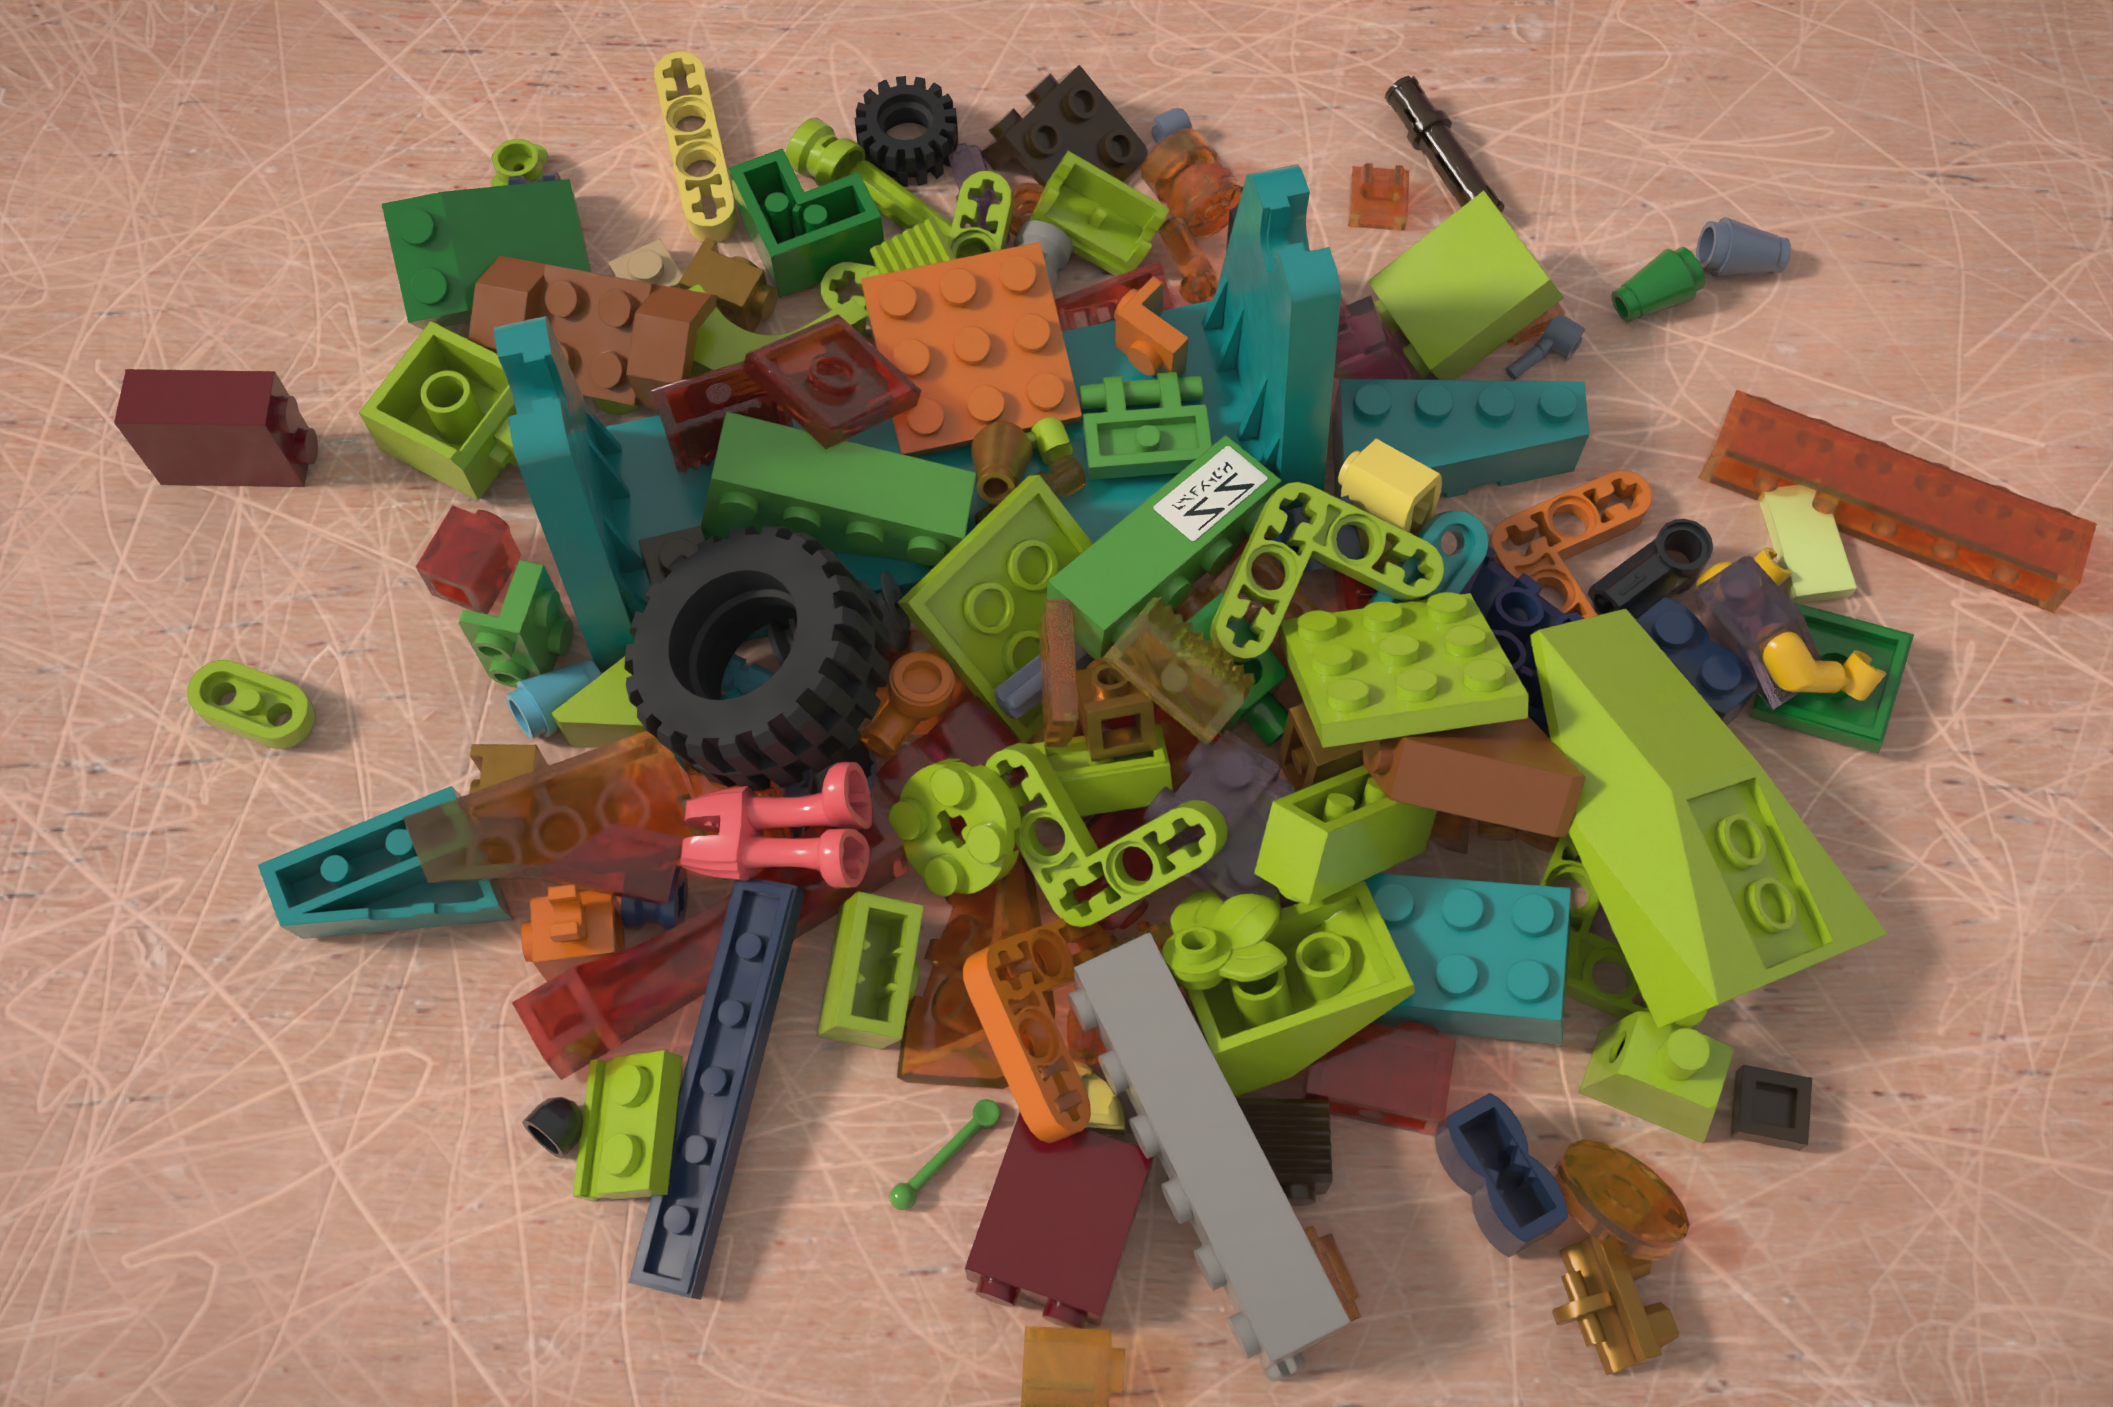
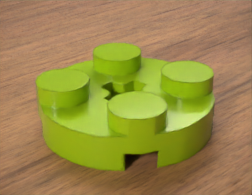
(925, 829)

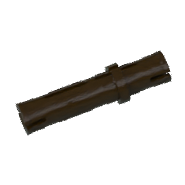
(1431, 133)

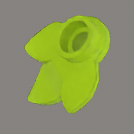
(1222, 940)

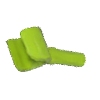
(1050, 439)

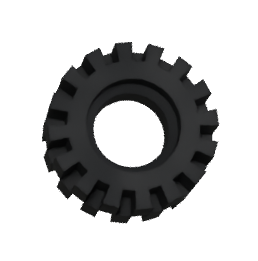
(907, 105)

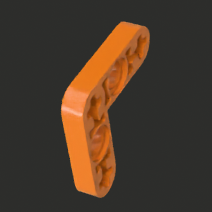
(1546, 554)
(1059, 1101)

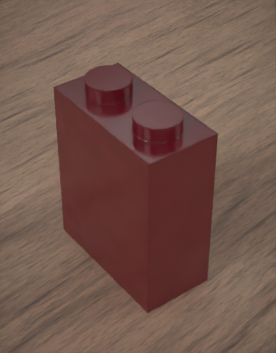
(216, 428)
(1058, 1223)

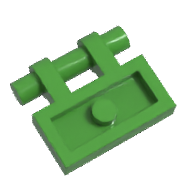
(1143, 439)

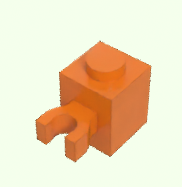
(571, 929)

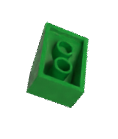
(454, 236)

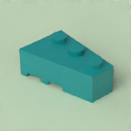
(373, 882)

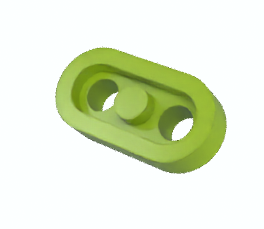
(256, 706)

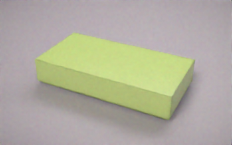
(1807, 546)

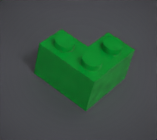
(802, 231)

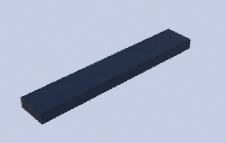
(719, 1086)

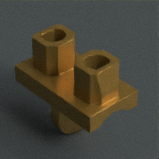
(1609, 1305)

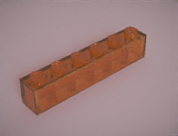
(1903, 501)

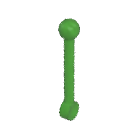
(985, 1116)

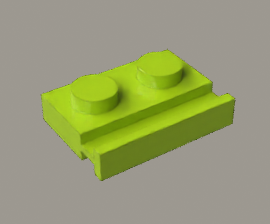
(628, 1126)

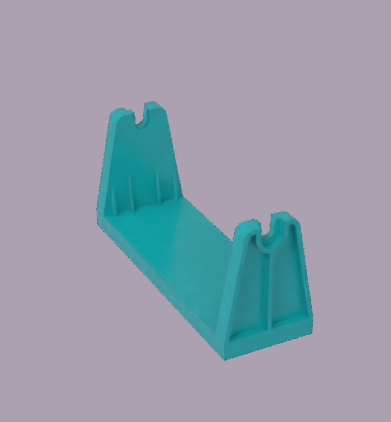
(1257, 345)

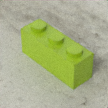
(1338, 836)

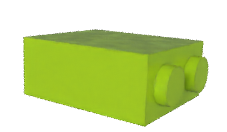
(1463, 290)

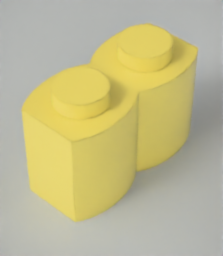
(1390, 488)

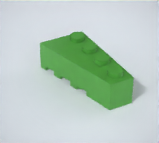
(842, 495)

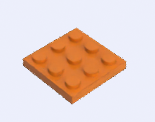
(977, 344)

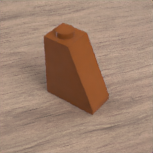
(1482, 772)

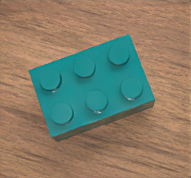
(1479, 955)

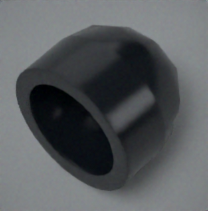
(555, 1125)

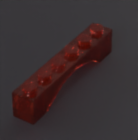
(627, 992)

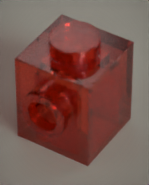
(469, 559)

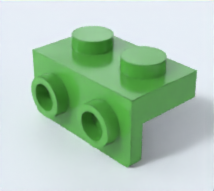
(528, 631)

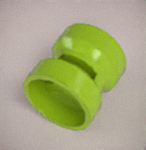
(820, 153)

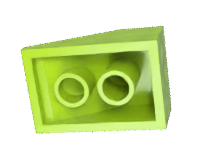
(1334, 984)

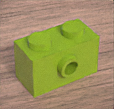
(871, 971)

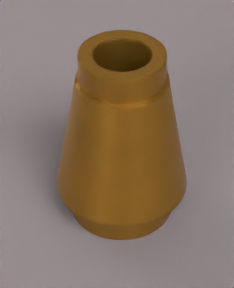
(1000, 459)

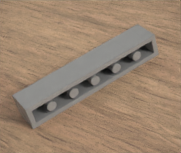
(1209, 1153)

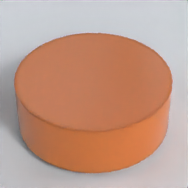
(921, 684)

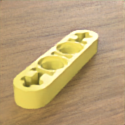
(695, 146)

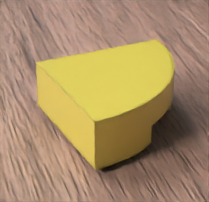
(1106, 1108)

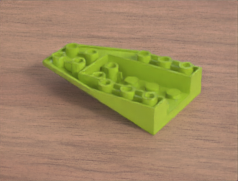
(1684, 828)

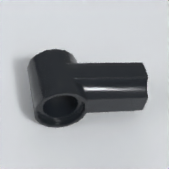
(1651, 573)

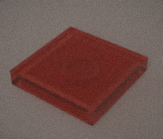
(831, 380)

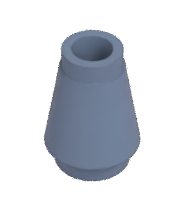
(1740, 249)

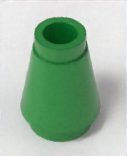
(1661, 284)

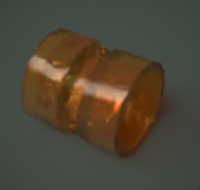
(1191, 182)

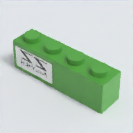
(1165, 544)

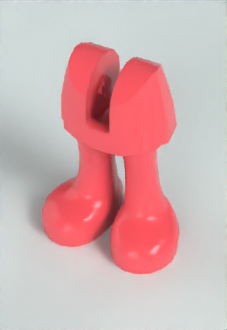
(743, 817)

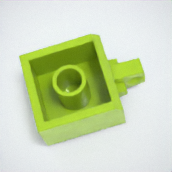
(445, 411)

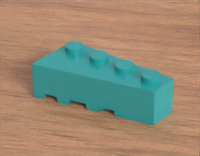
(1465, 427)

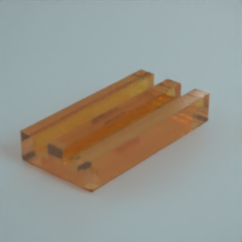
(1058, 673)

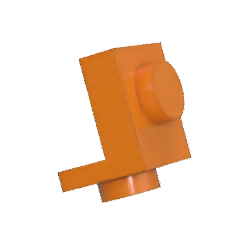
(1145, 337)

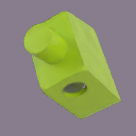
(1660, 1073)

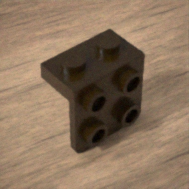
(1063, 118)

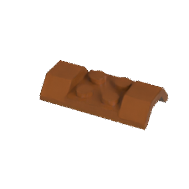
(612, 329)

